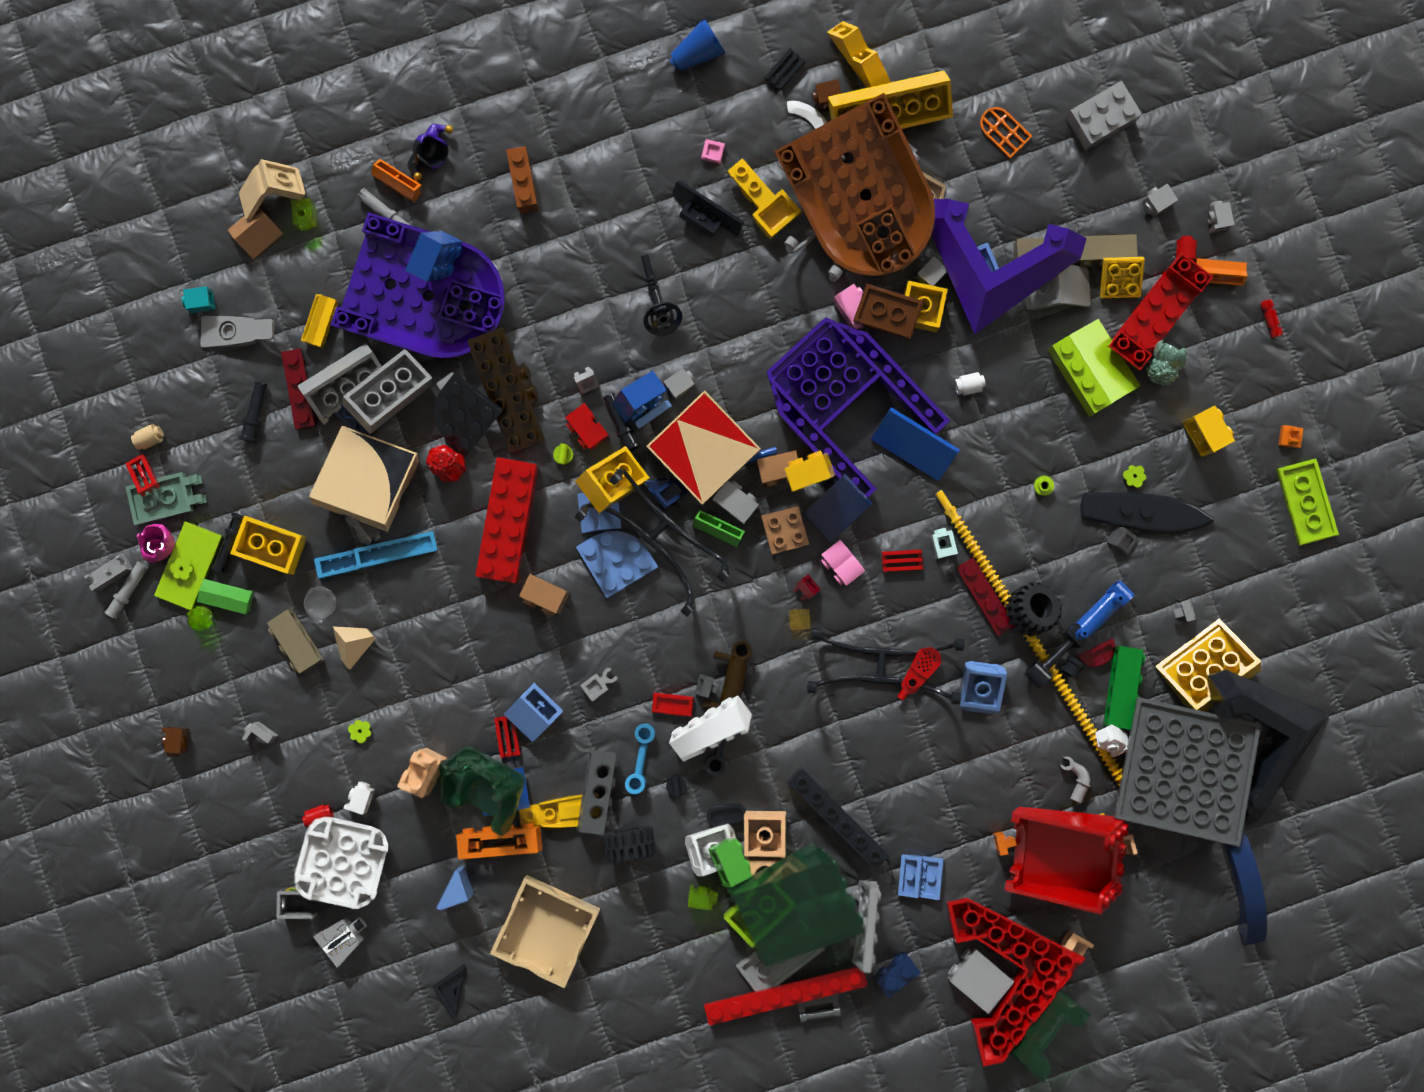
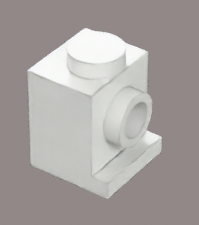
(1112, 740)
(360, 798)

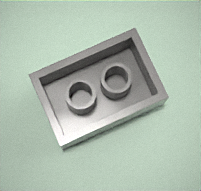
(1103, 115)

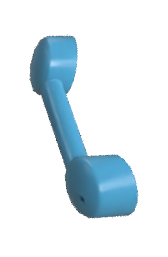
(644, 734)

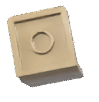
(269, 179)

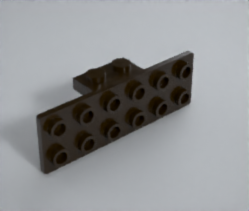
(509, 388)

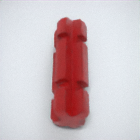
(1271, 318)

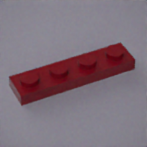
(296, 374)
(984, 596)

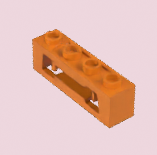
(466, 844)

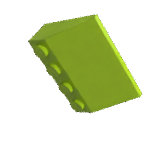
(1092, 368)

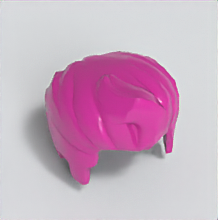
(155, 543)

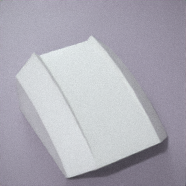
(698, 844)

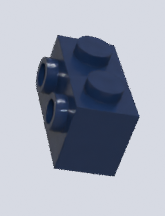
(896, 974)

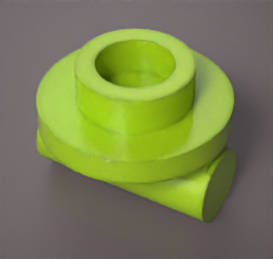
(563, 454)

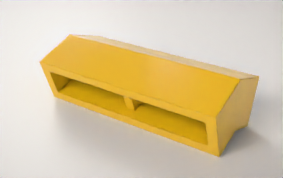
(319, 321)

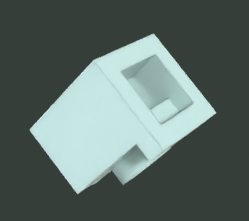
(950, 547)

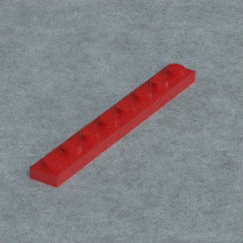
(785, 995)

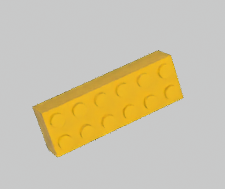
(912, 100)

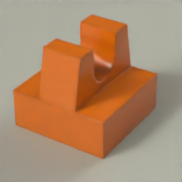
(1003, 843)

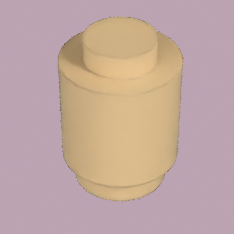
(147, 437)

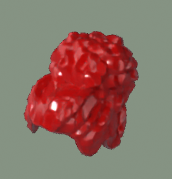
(446, 463)

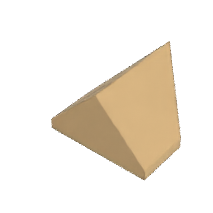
(352, 643)

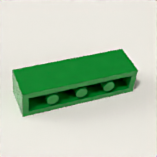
(1123, 686)

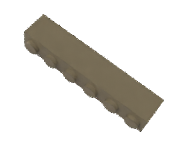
(1094, 250)

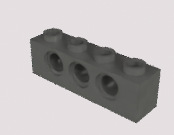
(586, 823)

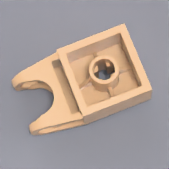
(421, 772)
(764, 850)

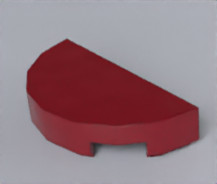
(1098, 655)

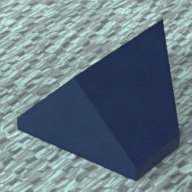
(666, 491)

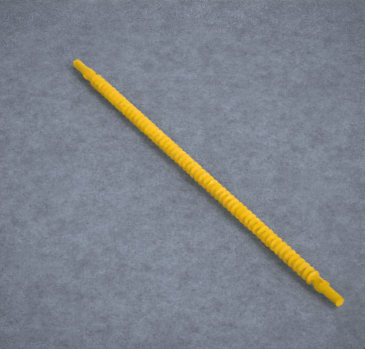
(993, 578)

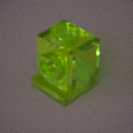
(309, 219)
(702, 897)

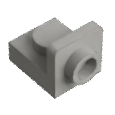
(262, 733)

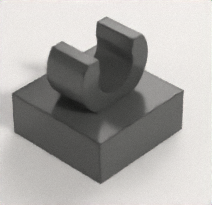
(705, 686)

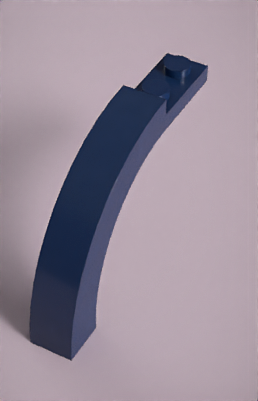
(1250, 892)

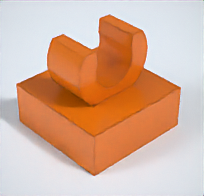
(1290, 436)

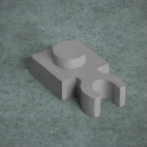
(596, 685)

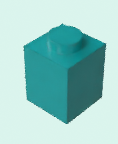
(198, 299)

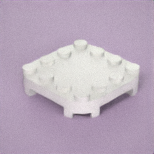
(340, 862)

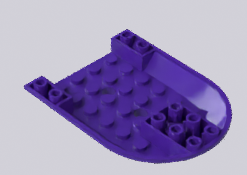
(402, 314)

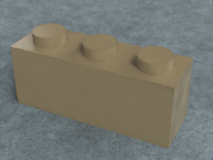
(295, 641)

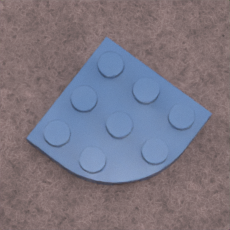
(616, 560)

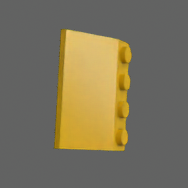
(1205, 654)

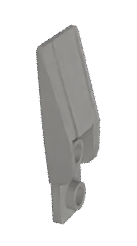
(234, 331)

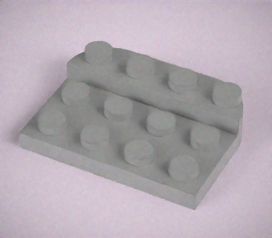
(868, 897)

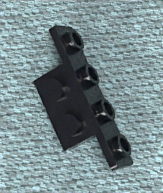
(705, 213)

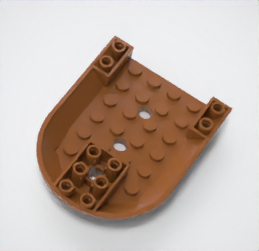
(832, 189)

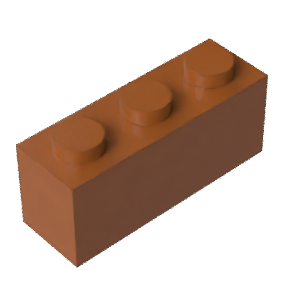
(522, 179)

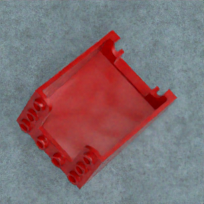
(1068, 857)

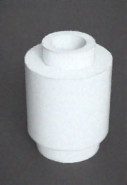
(970, 384)

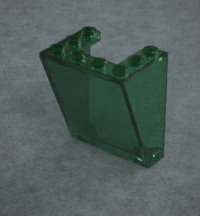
(797, 906)

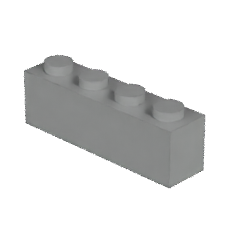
(327, 388)

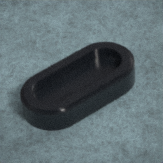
(726, 814)

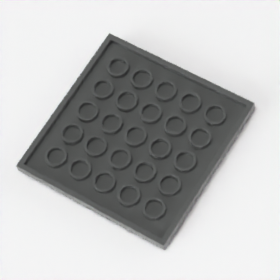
(1187, 771)

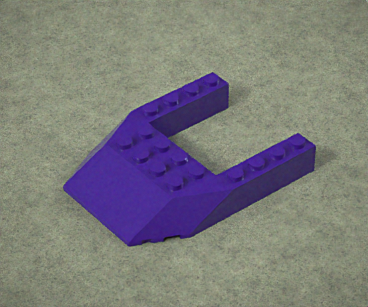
(827, 375)

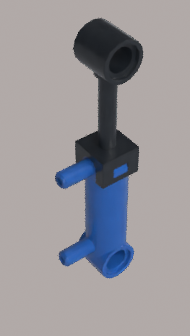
(1081, 632)

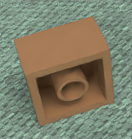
(544, 594)

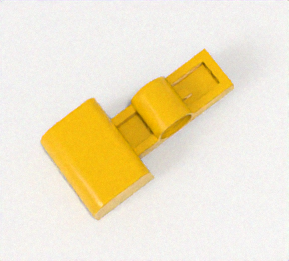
(773, 210)

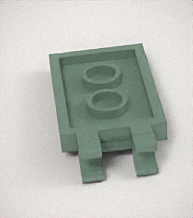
(169, 500)

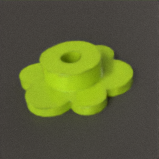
(1138, 472)
(176, 568)
(354, 730)

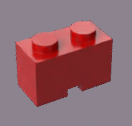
(582, 422)

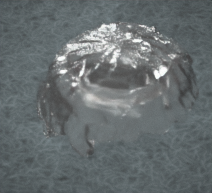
(319, 602)

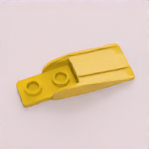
(556, 812)

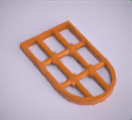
(1011, 132)

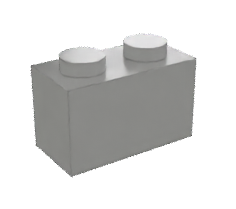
(735, 501)

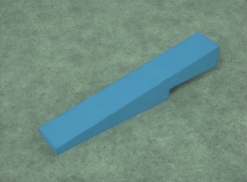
(375, 555)

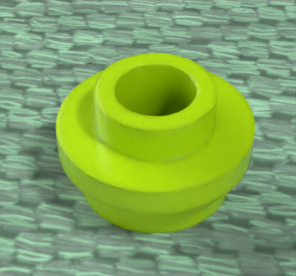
(1039, 490)

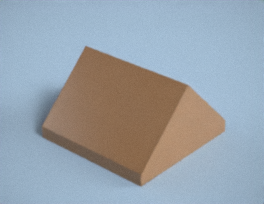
(255, 234)

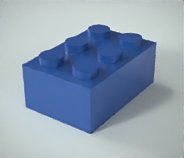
(434, 256)

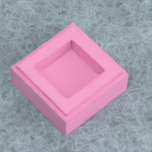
(713, 151)

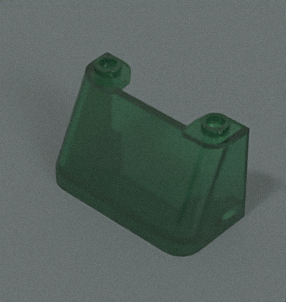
(483, 783)
(1041, 1033)

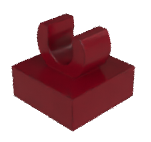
(807, 586)

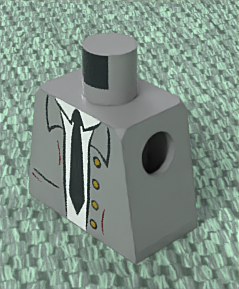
(341, 939)

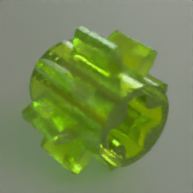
(199, 618)

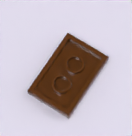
(888, 311)

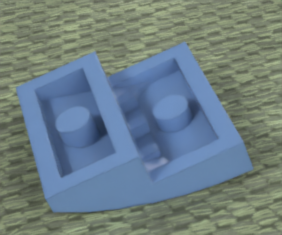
(921, 876)

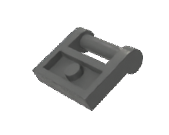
(835, 1011)

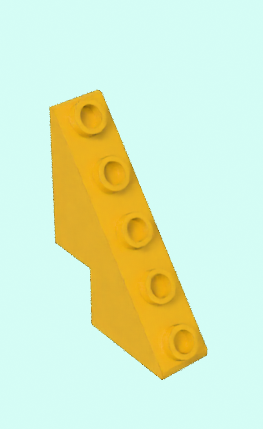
(861, 58)

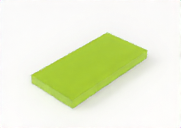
(1307, 502)
(201, 548)

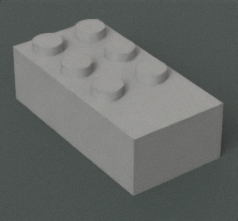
(387, 391)

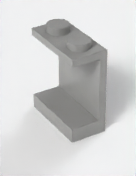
(979, 979)

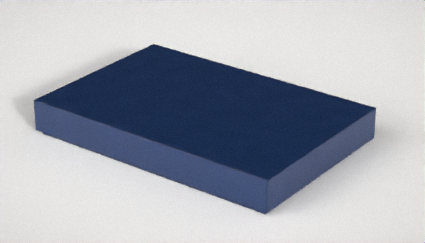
(838, 508)

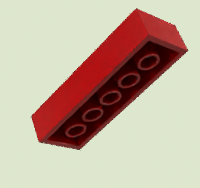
(507, 520)

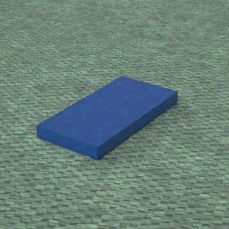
(915, 444)

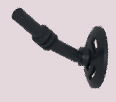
(658, 309)

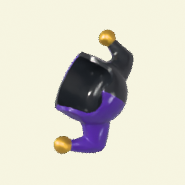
(429, 149)

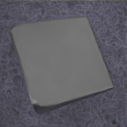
(1122, 539)

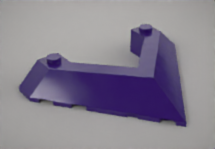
(987, 293)

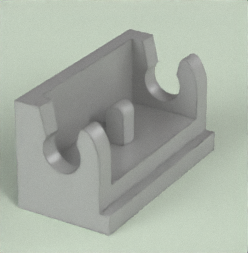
(109, 573)

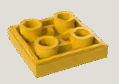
(1122, 277)

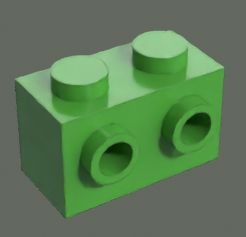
(730, 862)

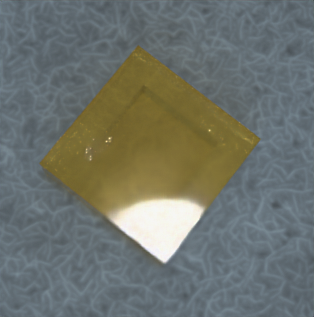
(799, 619)

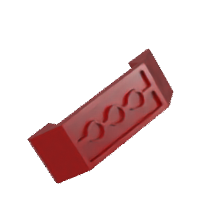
(1159, 310)

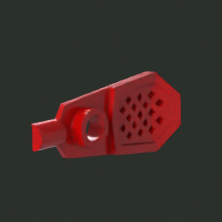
(917, 673)

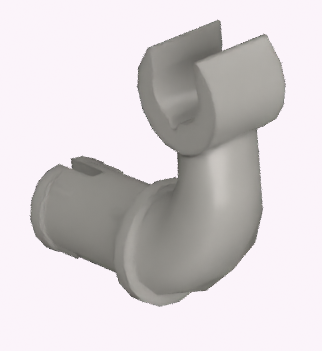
(1083, 780)

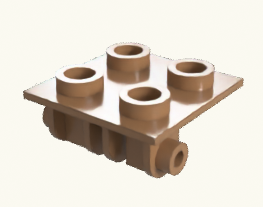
(785, 530)

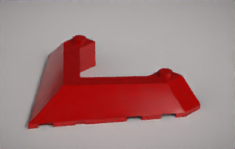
(1042, 972)

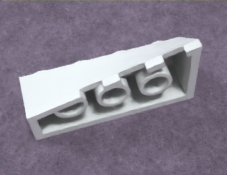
(711, 728)

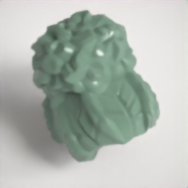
(1166, 363)

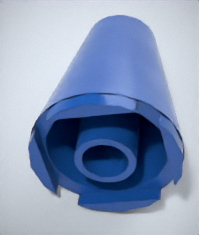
(697, 48)

